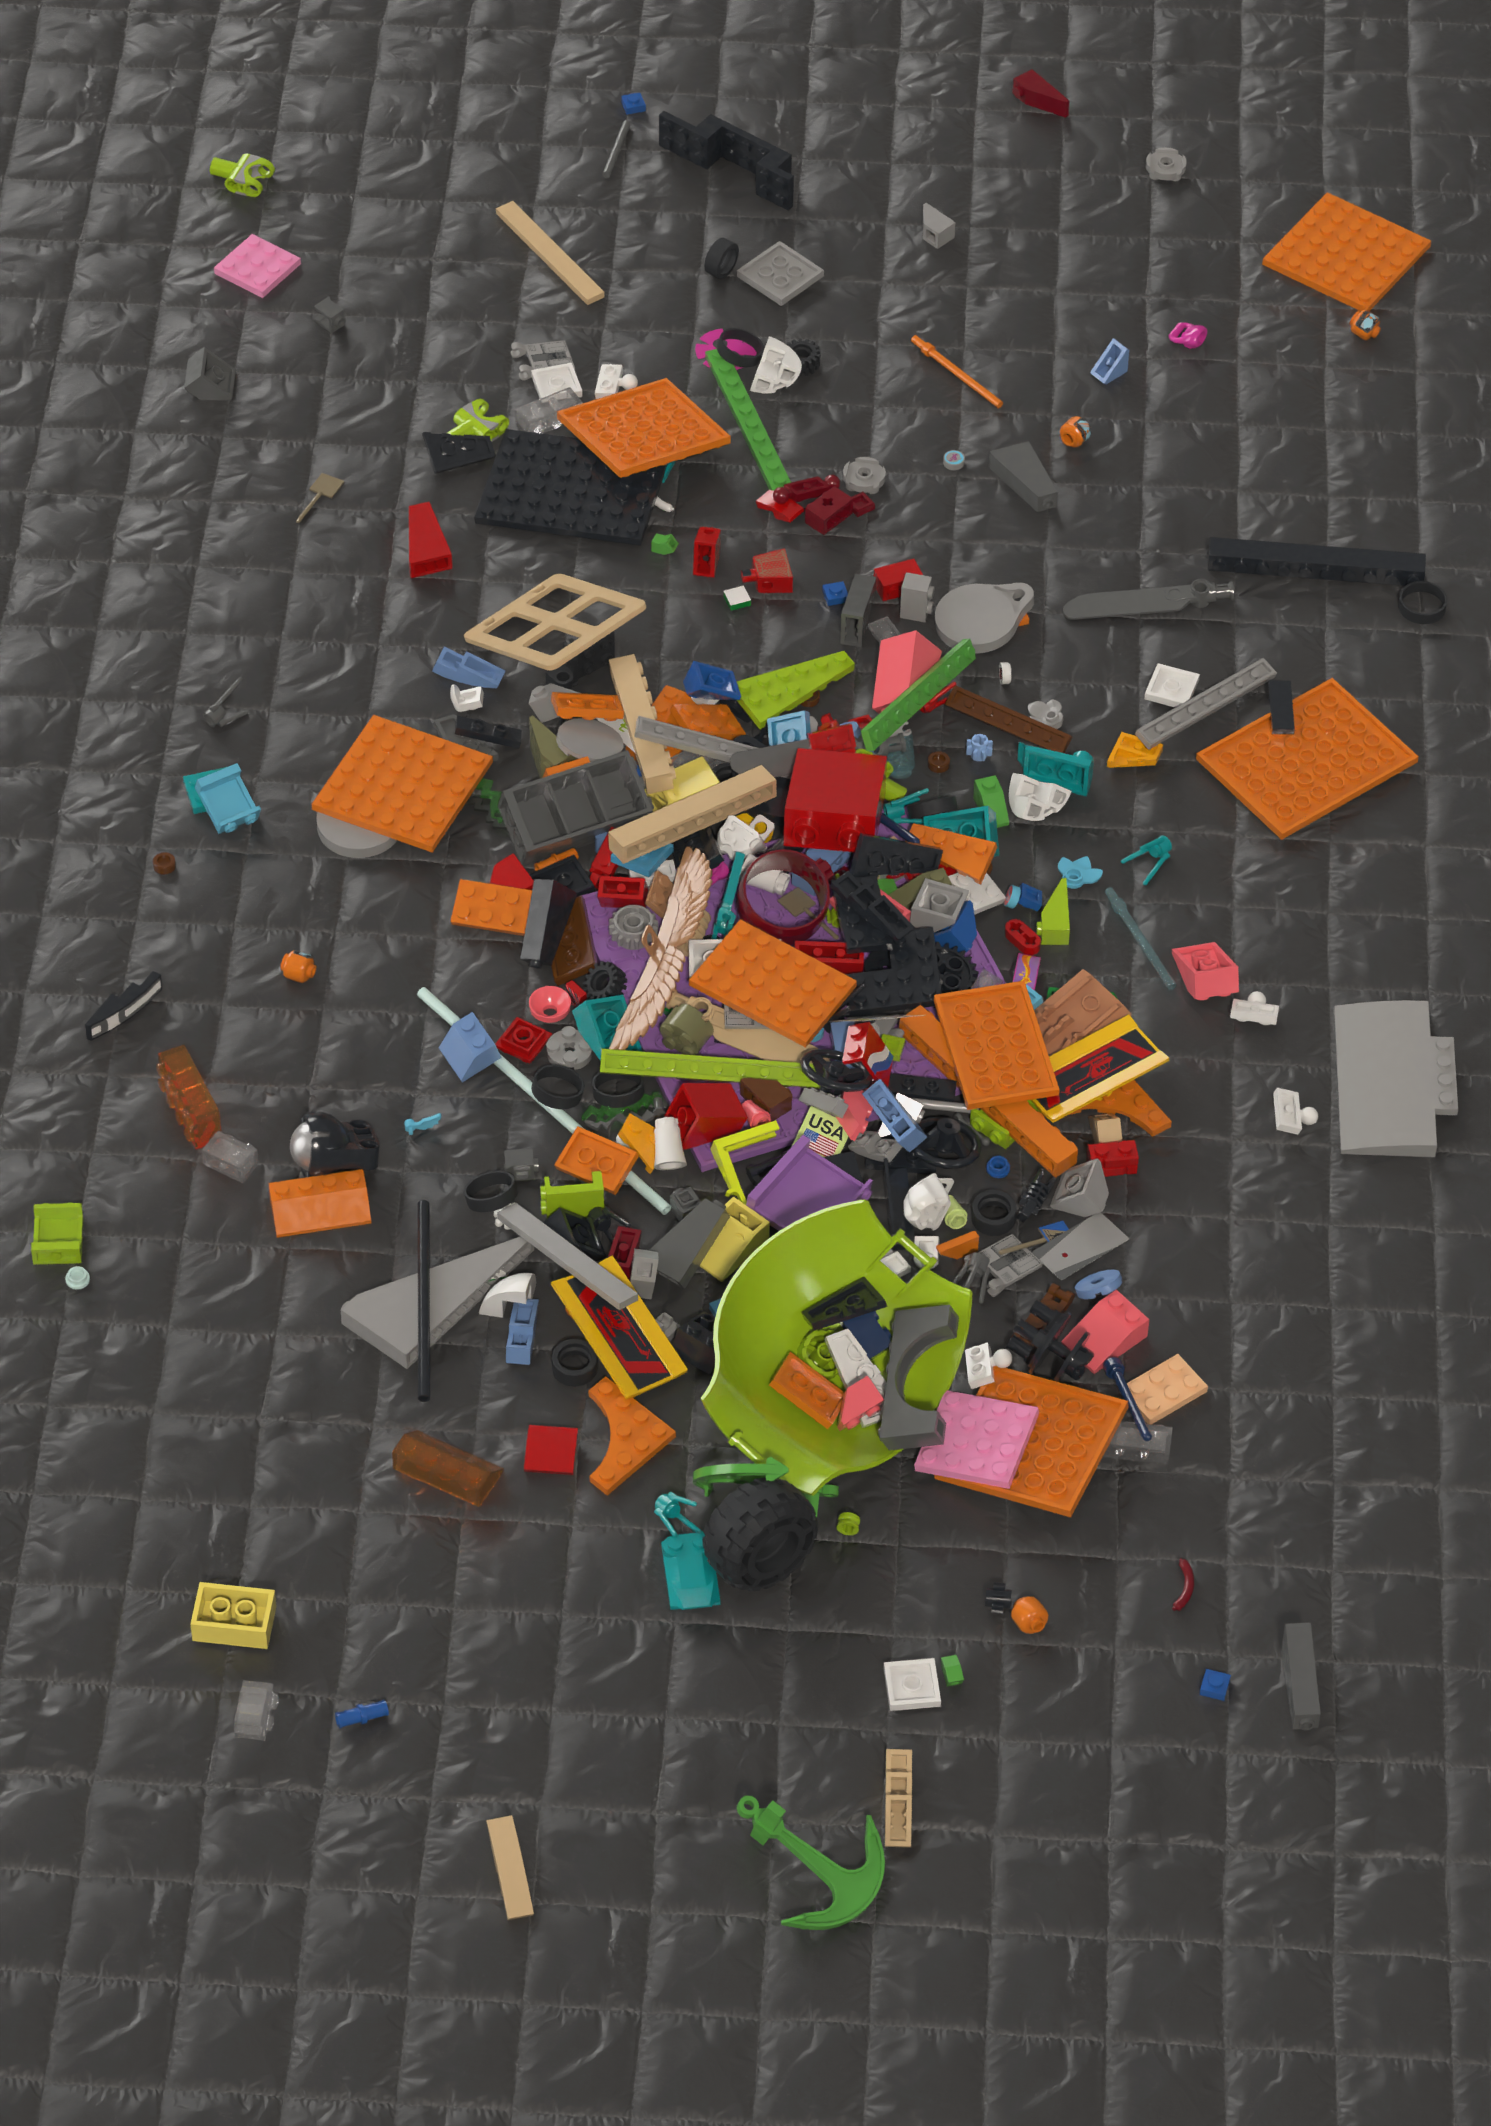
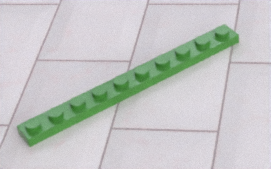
(748, 420)
(918, 694)

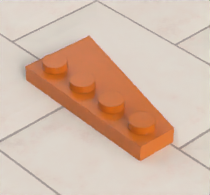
(961, 852)

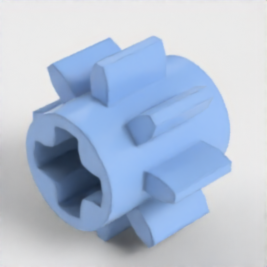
(979, 747)

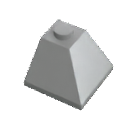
(937, 905)
(1082, 1190)

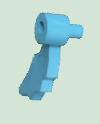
(424, 1124)

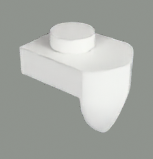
(466, 699)
(928, 1245)

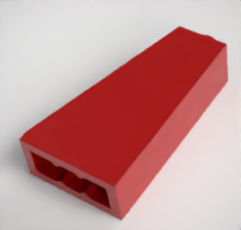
(427, 543)

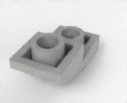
(874, 1147)

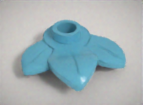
(1078, 872)

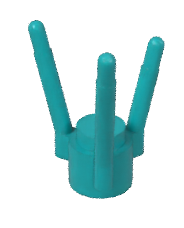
(895, 808)
(1157, 848)
(668, 1507)

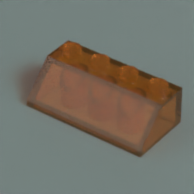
(445, 1467)

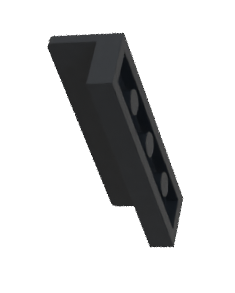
(896, 1189)

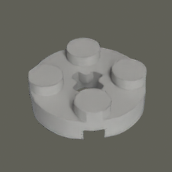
(1173, 171)
(868, 484)
(568, 1038)

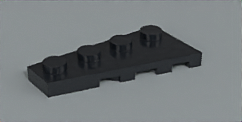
(889, 856)

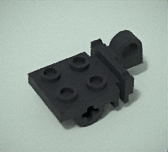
(584, 663)

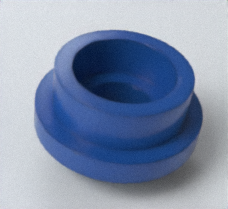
(998, 1162)

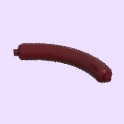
(1188, 1585)

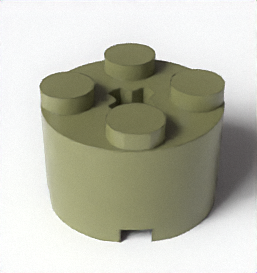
(685, 1030)

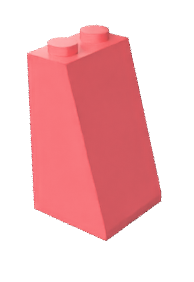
(900, 664)

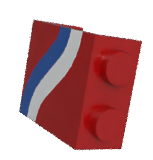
(866, 1046)

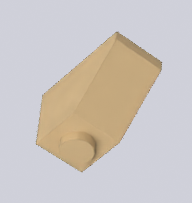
(1105, 1128)

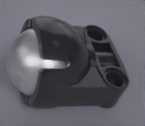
(327, 1145)

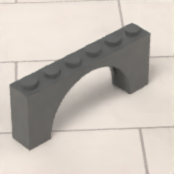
(912, 1335)

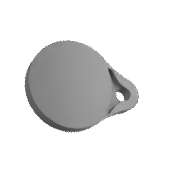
(982, 614)
(350, 839)

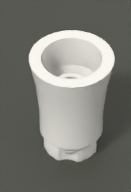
(772, 881)
(668, 1145)

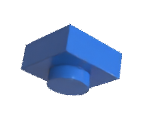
(633, 103)
(835, 593)
(1030, 897)
(1215, 1684)

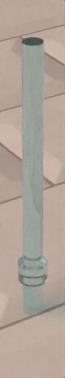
(1120, 908)

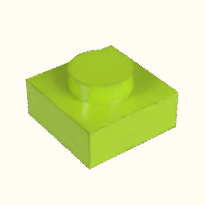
(895, 1045)

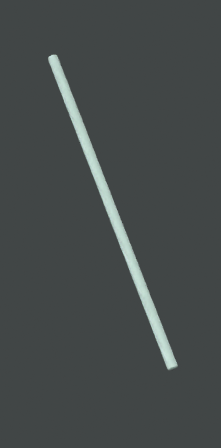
(559, 1114)

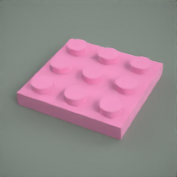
(257, 265)

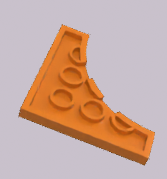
(1135, 1104)
(634, 1436)

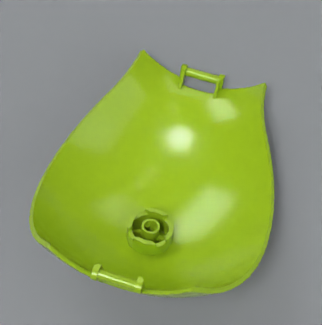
(763, 1323)

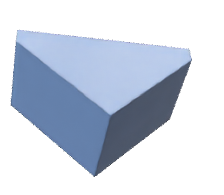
(1112, 362)

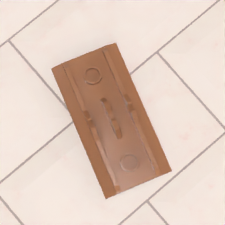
(1077, 1012)

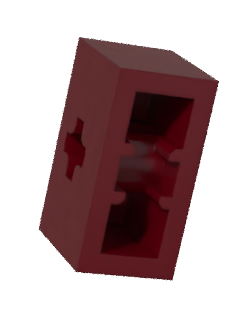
(828, 510)

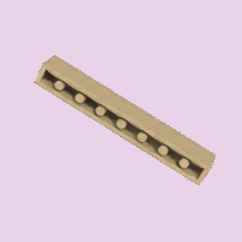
(637, 702)
(692, 814)

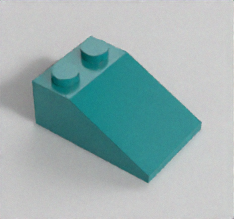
(972, 822)
(598, 1021)

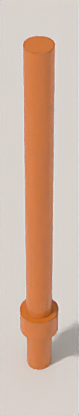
(930, 351)

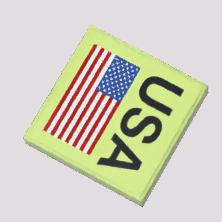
(824, 1131)

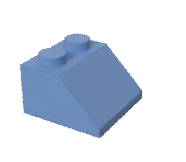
(468, 1047)

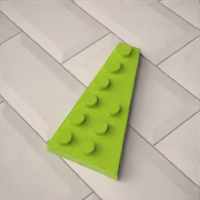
(788, 687)

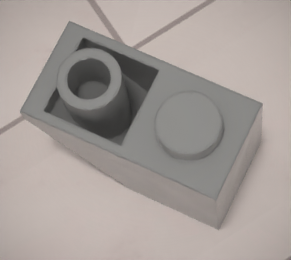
(937, 227)
(644, 1272)

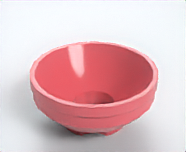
(549, 998)

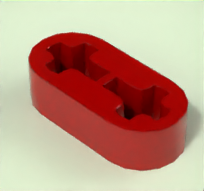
(1024, 935)

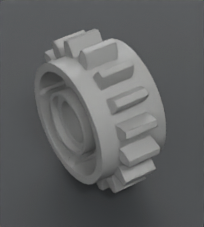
(629, 924)

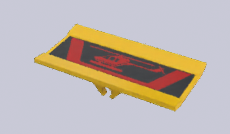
(1099, 1066)
(623, 1339)

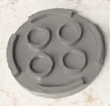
(589, 739)

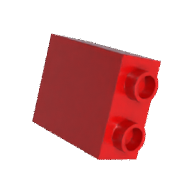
(834, 799)

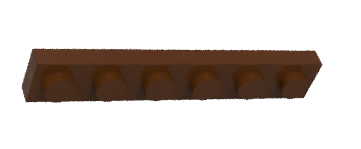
(1007, 720)

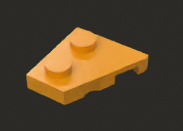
(1132, 752)
(640, 1138)

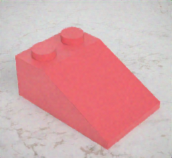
(1207, 970)
(1113, 1329)

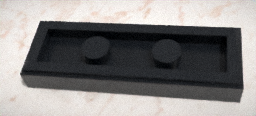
(1281, 707)

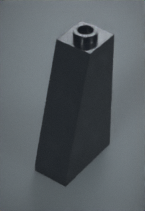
(546, 921)

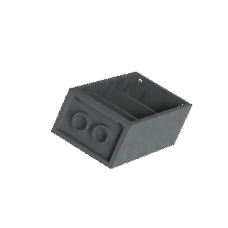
(573, 806)

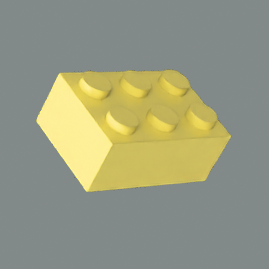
(233, 1615)

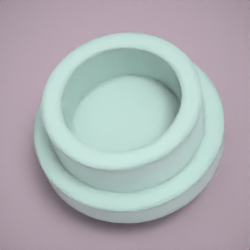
(77, 1278)

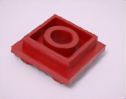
(523, 1049)

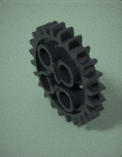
(963, 969)

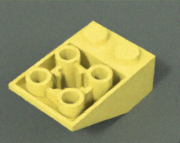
(689, 780)
(736, 1241)

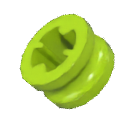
(848, 1523)

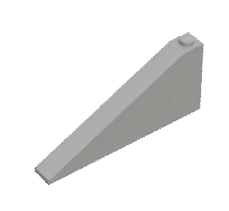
(390, 1312)

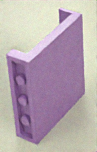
(803, 1185)

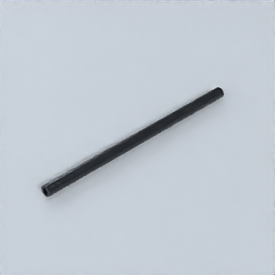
(423, 1301)

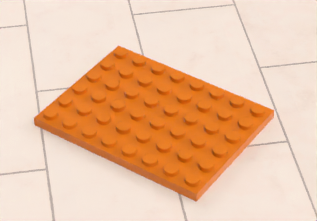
(1307, 774)

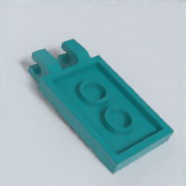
(725, 909)

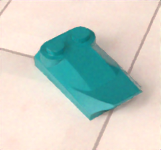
(1062, 769)
(688, 1574)

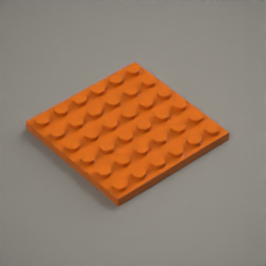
(1346, 252)
(643, 427)
(402, 783)
(1064, 1444)

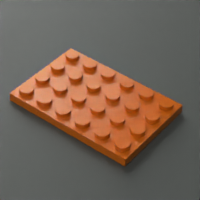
(772, 983)
(996, 1045)

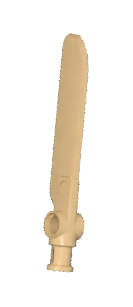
(758, 1042)

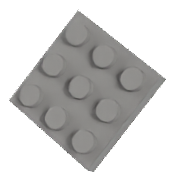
(780, 273)

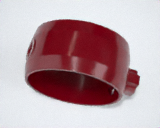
(816, 873)

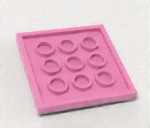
(980, 1441)

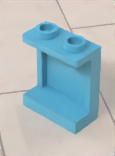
(227, 799)

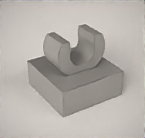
(667, 1325)

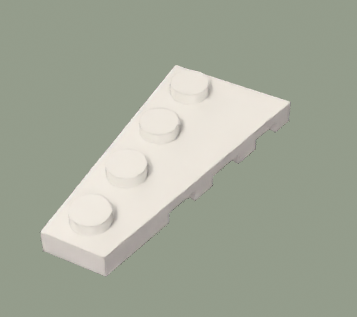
(854, 1365)

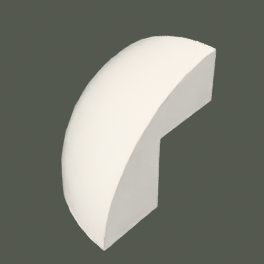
(777, 367)
(1035, 799)
(512, 1289)

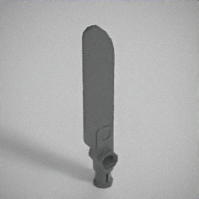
(1147, 601)
(780, 758)

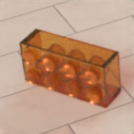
(188, 1096)

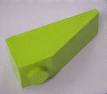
(1055, 918)

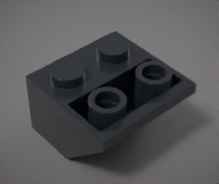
(695, 1342)

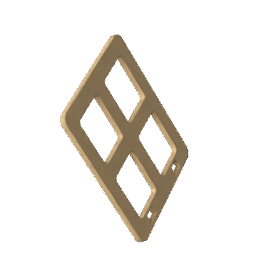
(551, 621)

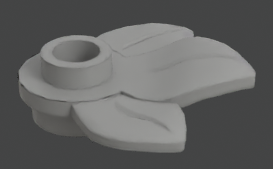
(1047, 713)

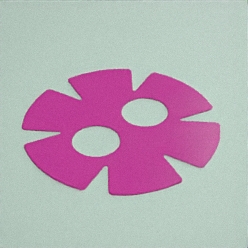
(733, 345)

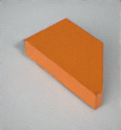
(960, 1246)

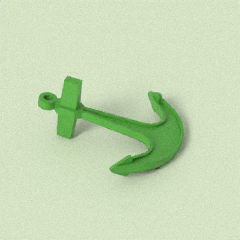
(744, 1473)
(850, 1888)

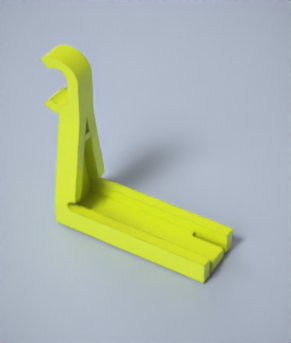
(736, 1141)

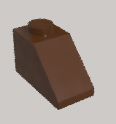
(768, 1095)

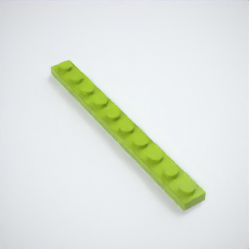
(702, 1067)

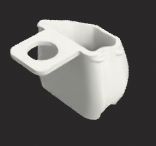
(739, 837)
(928, 1202)

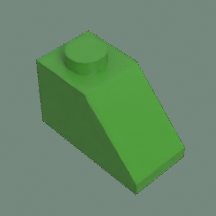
(989, 793)

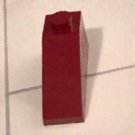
(1038, 93)

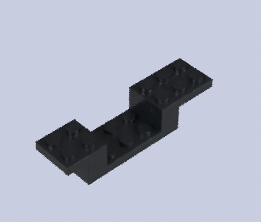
(718, 139)

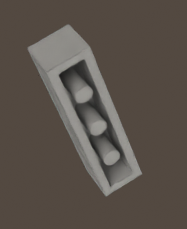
(825, 1102)

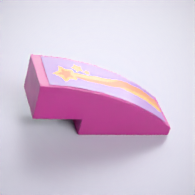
(1027, 969)

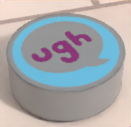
(953, 460)

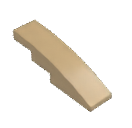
(898, 1798)
(510, 1867)

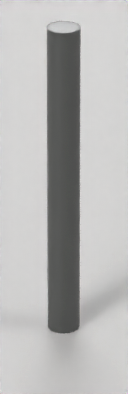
(616, 149)

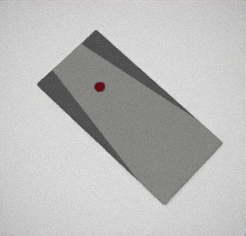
(1080, 1245)

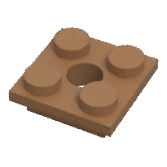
(659, 893)

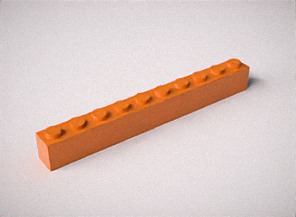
(1021, 1120)

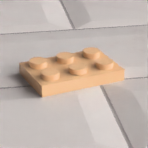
(1166, 1388)

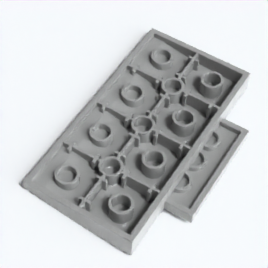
(1391, 1078)

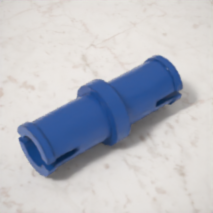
(361, 1714)

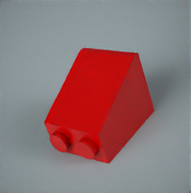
(706, 1112)

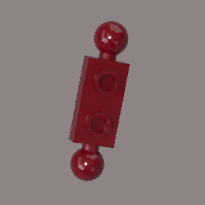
(805, 489)

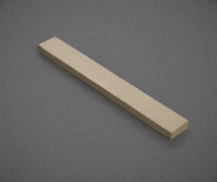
(550, 252)

